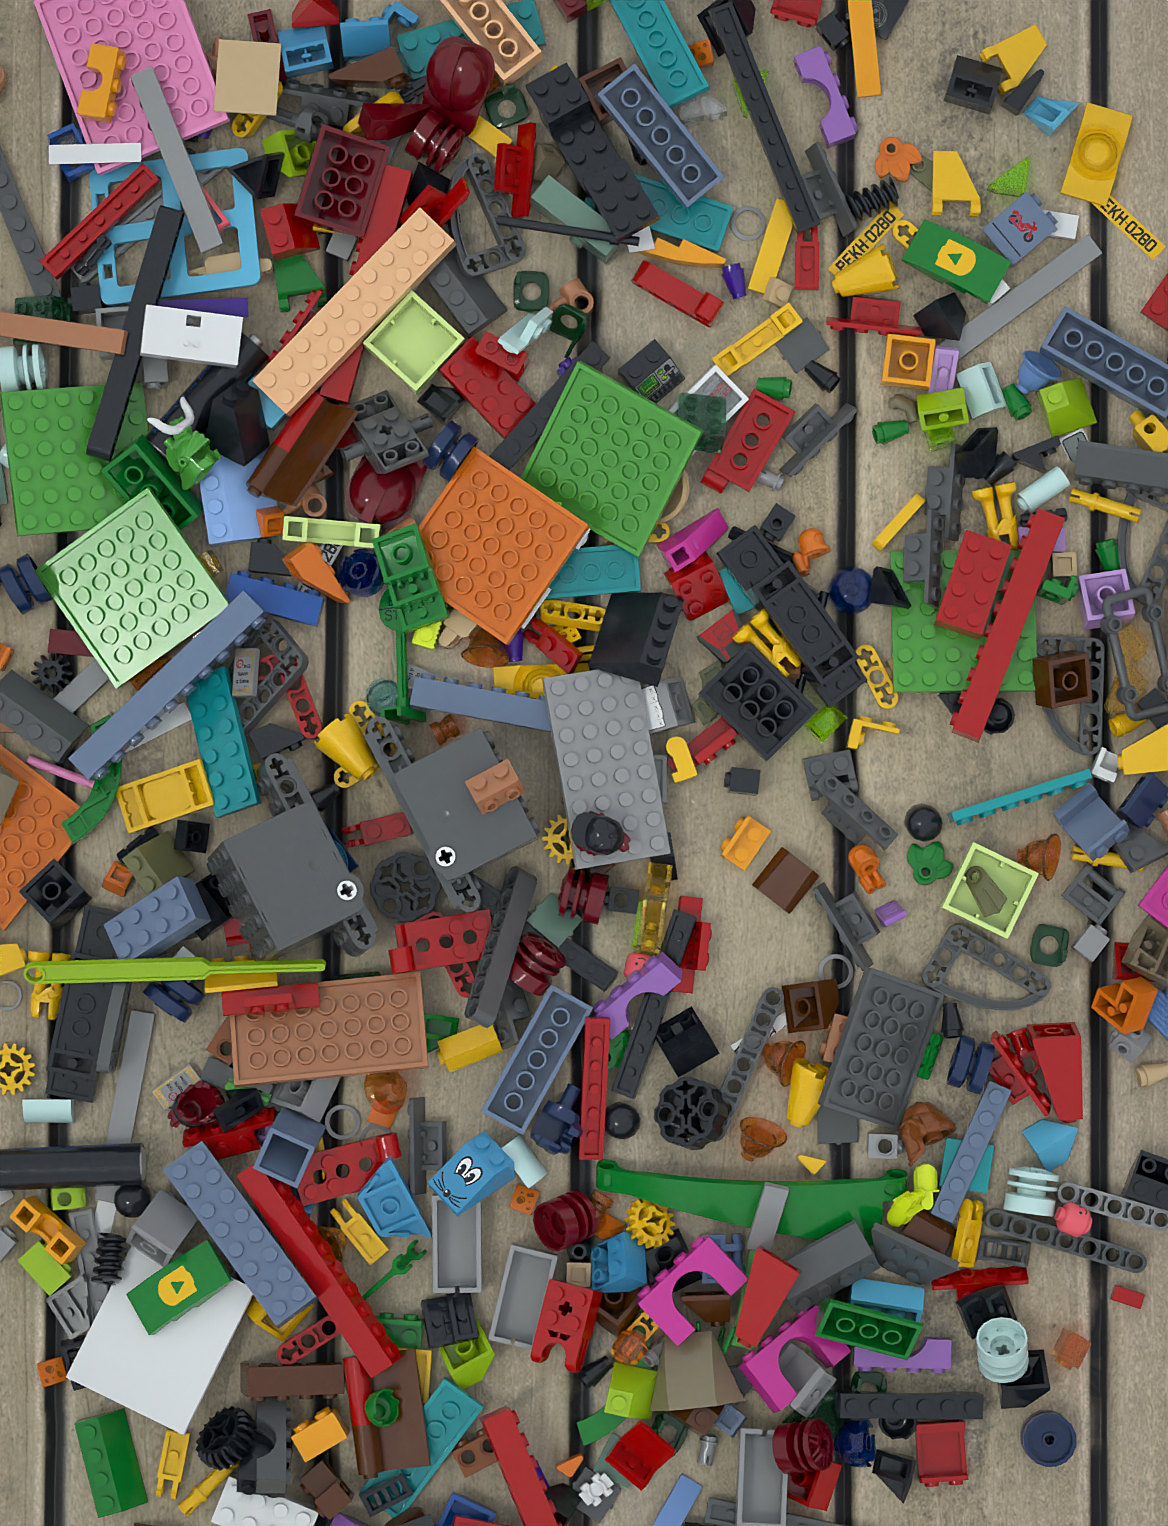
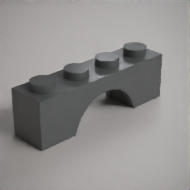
(271, 1468)

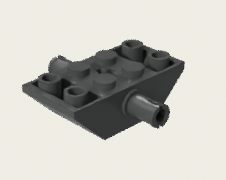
(385, 434)

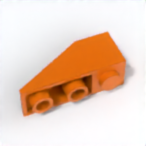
(310, 568)

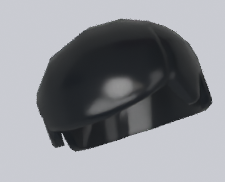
(1000, 717)
(923, 822)
(621, 1120)
(132, 1200)
(897, 1427)

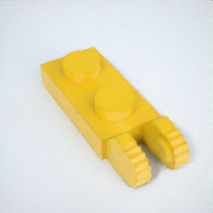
(968, 1232)
(360, 1234)
(172, 1461)

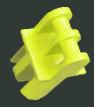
(926, 1178)
(905, 1207)

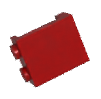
(804, 11)
(494, 352)
(941, 1452)

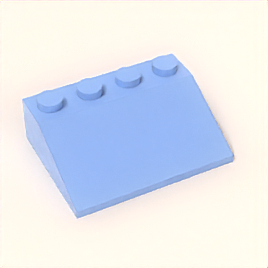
(228, 504)

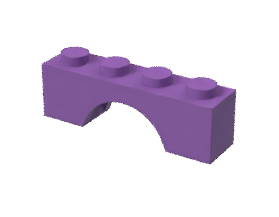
(815, 69)
(656, 976)
(932, 1355)

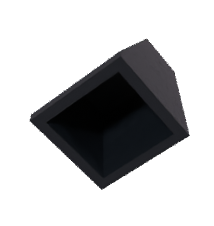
(238, 424)

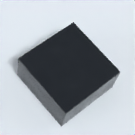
(191, 836)

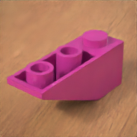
(692, 540)

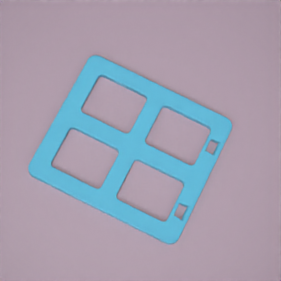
(180, 283)

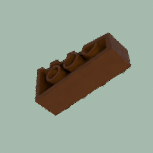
(292, 1380)

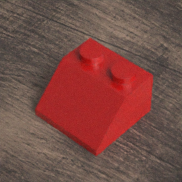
(286, 235)
(815, 1487)

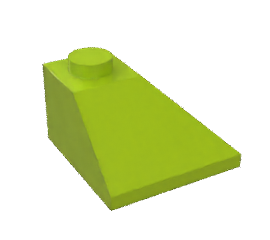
(296, 152)
(1066, 407)
(468, 1360)
(630, 1392)

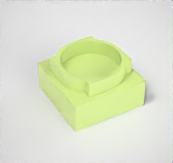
(413, 342)
(1008, 875)

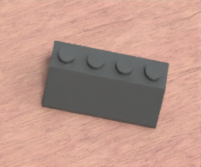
(468, 300)
(1121, 467)
(38, 717)
(830, 1266)

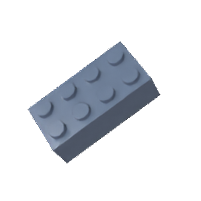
(158, 920)

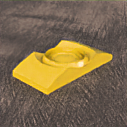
(1096, 154)
(529, 677)
(165, 796)

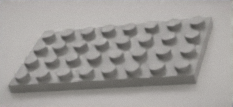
(606, 760)

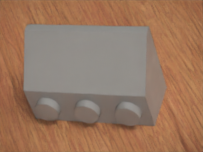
(306, 1097)

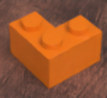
(1126, 1004)

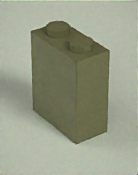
(157, 863)

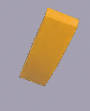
(864, 48)
(687, 254)

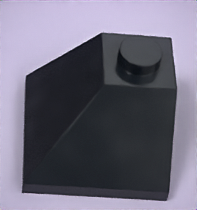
(745, 11)
(1028, 1387)

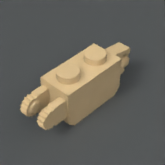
(228, 263)
(457, 628)

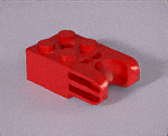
(565, 1327)

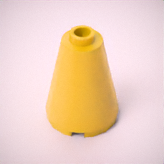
(867, 275)
(347, 747)
(805, 1091)

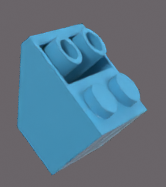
(364, 38)
(305, 50)
(618, 1264)

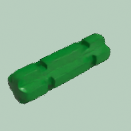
(930, 1056)

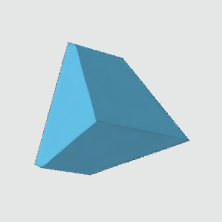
(1049, 113)
(1050, 1142)

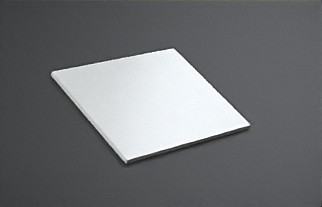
(163, 1371)

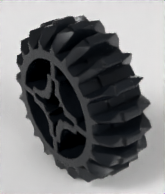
(226, 1438)

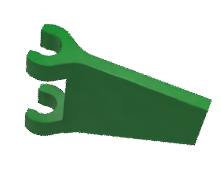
(296, 278)
(398, 1266)

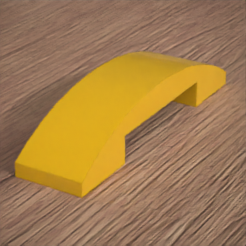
(758, 340)

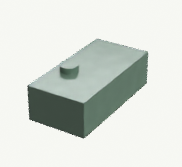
(566, 209)

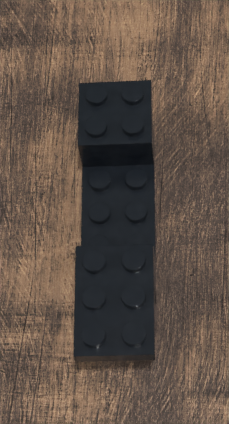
(590, 154)
(796, 613)
(82, 1015)

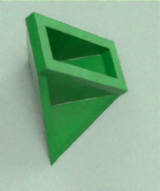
(439, 1028)

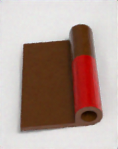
(300, 450)
(404, 1441)

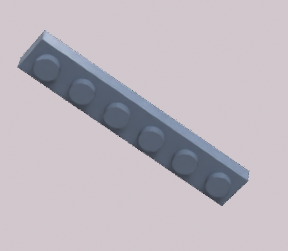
(970, 1151)

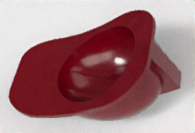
(458, 81)
(383, 497)

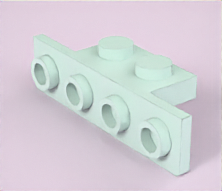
(526, 331)

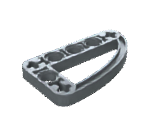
(485, 199)
(1157, 558)
(286, 659)
(1085, 707)
(986, 959)
(113, 1028)

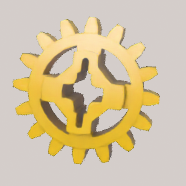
(556, 838)
(26, 1066)
(649, 1233)

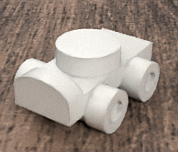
(600, 1485)

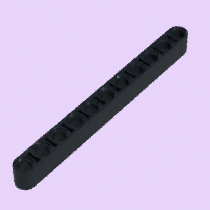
(126, 366)

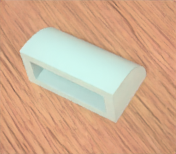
(981, 389)
(48, 1110)
(525, 1161)

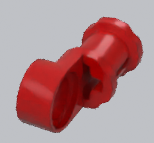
(1026, 1050)

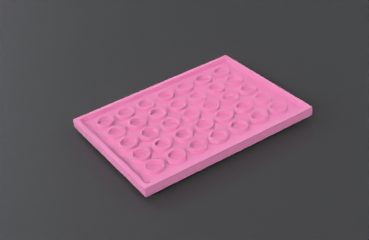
(150, 35)

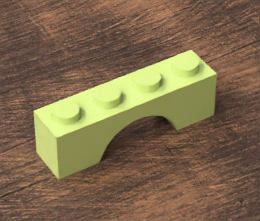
(330, 531)

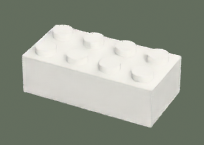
(260, 1510)

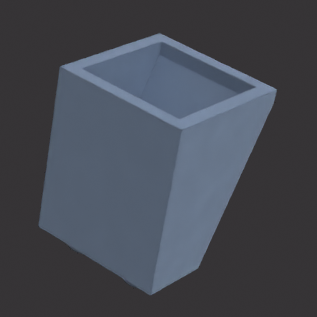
(289, 1147)

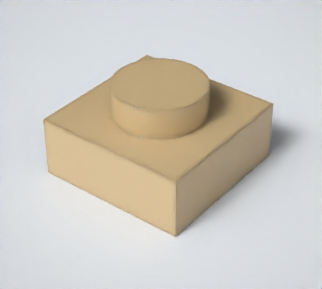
(777, 292)
(1064, 564)
(579, 1273)

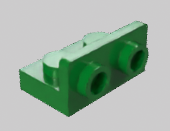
(1055, 591)
(404, 1331)

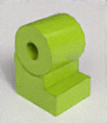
(68, 1198)

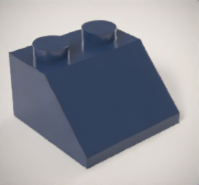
(1143, 801)

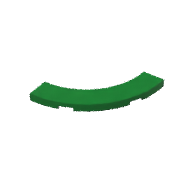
(99, 800)
(602, 1423)

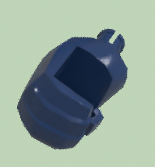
(558, 1123)

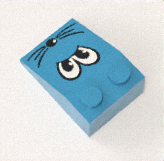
(472, 1174)

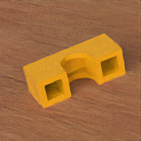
(101, 103)
(36, 1217)

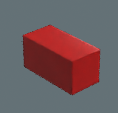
(1127, 1296)

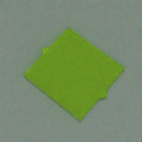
(636, 924)

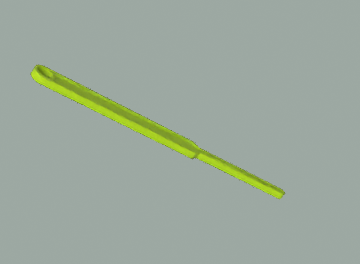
(157, 969)

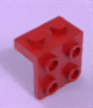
(698, 586)
(639, 1454)

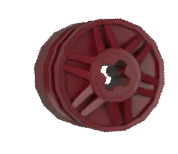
(433, 140)
(583, 895)
(535, 964)
(565, 1220)
(803, 1446)

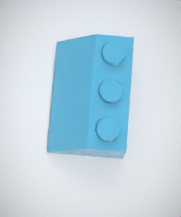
(888, 1298)

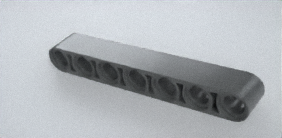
(500, 947)
(752, 1054)
(1073, 1248)

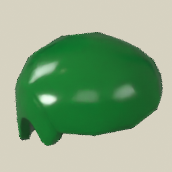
(382, 1408)

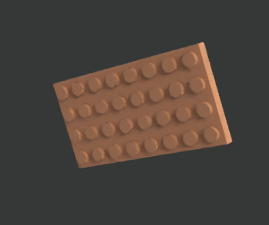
(357, 1030)

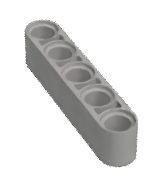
(1124, 1210)

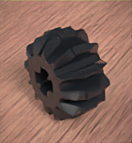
(51, 664)

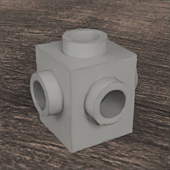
(1129, 1044)

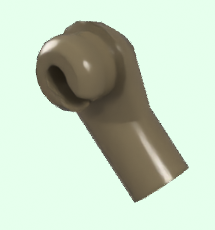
(905, 404)

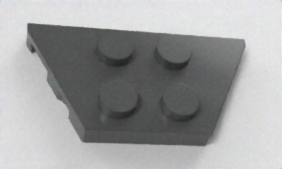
(909, 1257)

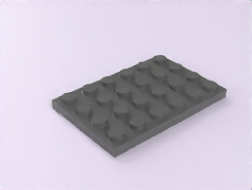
(881, 1048)

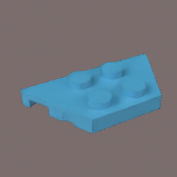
(391, 1205)

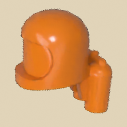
(811, 547)
(865, 863)

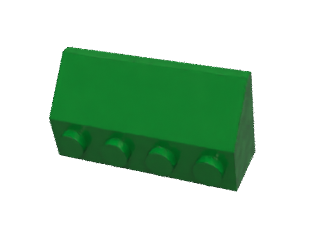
(143, 467)
(866, 1328)
(111, 1462)

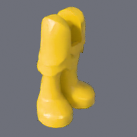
(1008, 523)
(780, 645)
(42, 994)

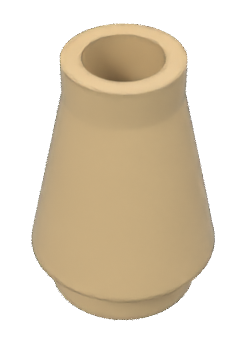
(1150, 1073)

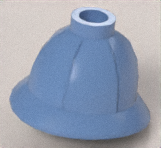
(1036, 372)

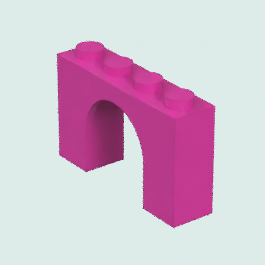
(703, 1257)
(763, 1368)

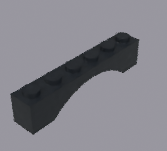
(908, 1405)

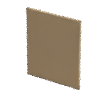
(247, 77)

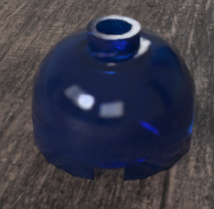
(360, 573)
(850, 590)
(856, 1444)

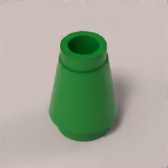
(775, 386)
(1016, 402)
(889, 430)
(1108, 554)

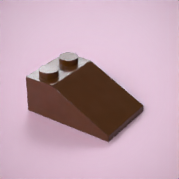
(379, 71)

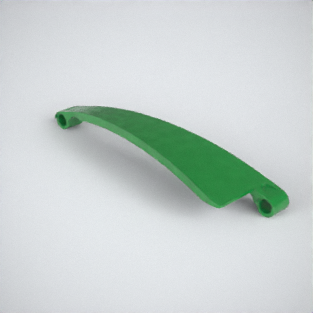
(809, 1210)

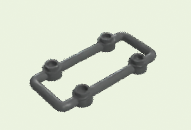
(1111, 625)

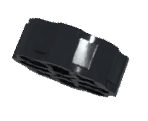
(382, 893)
(691, 1113)

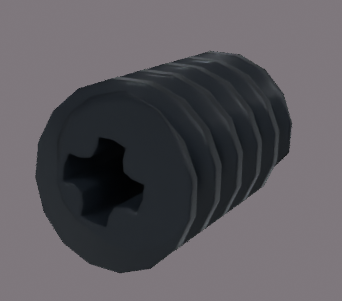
(873, 200)
(109, 1259)

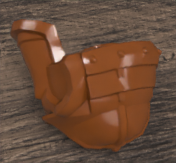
(923, 1127)

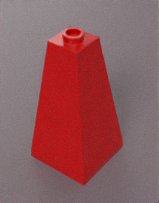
(1061, 1065)
(765, 1292)

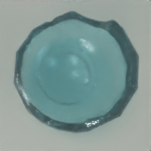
(381, 694)

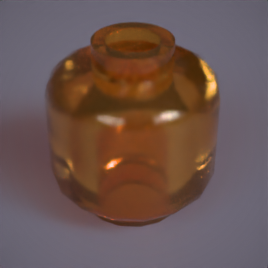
(629, 1347)

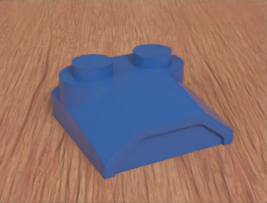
(466, 1507)

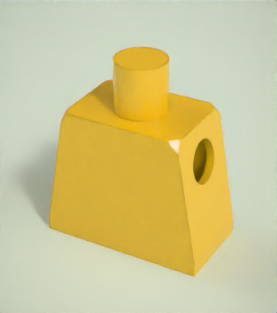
(1155, 441)

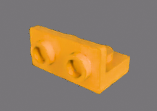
(745, 842)

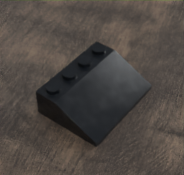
(636, 635)
(758, 701)

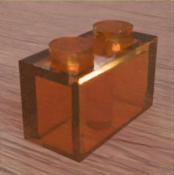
(1070, 1349)

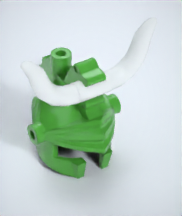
(190, 451)

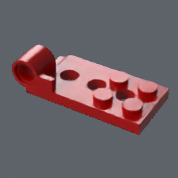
(722, 467)
(407, 957)
(375, 1148)

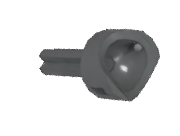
(304, 124)

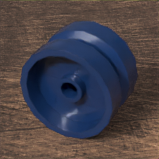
(450, 451)
(22, 585)
(172, 996)
(966, 1062)
(1033, 1436)

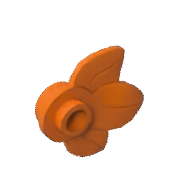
(897, 162)

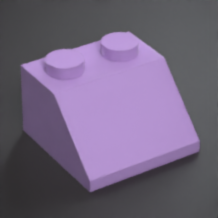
(1094, 589)

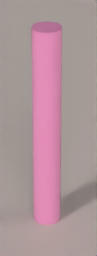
(60, 771)

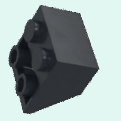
(973, 84)
(215, 905)
(685, 1042)
(1148, 1180)

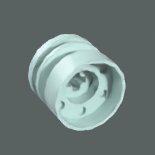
(23, 369)
(1031, 1191)
(1002, 1350)

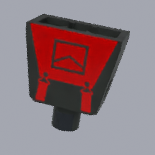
(719, 637)

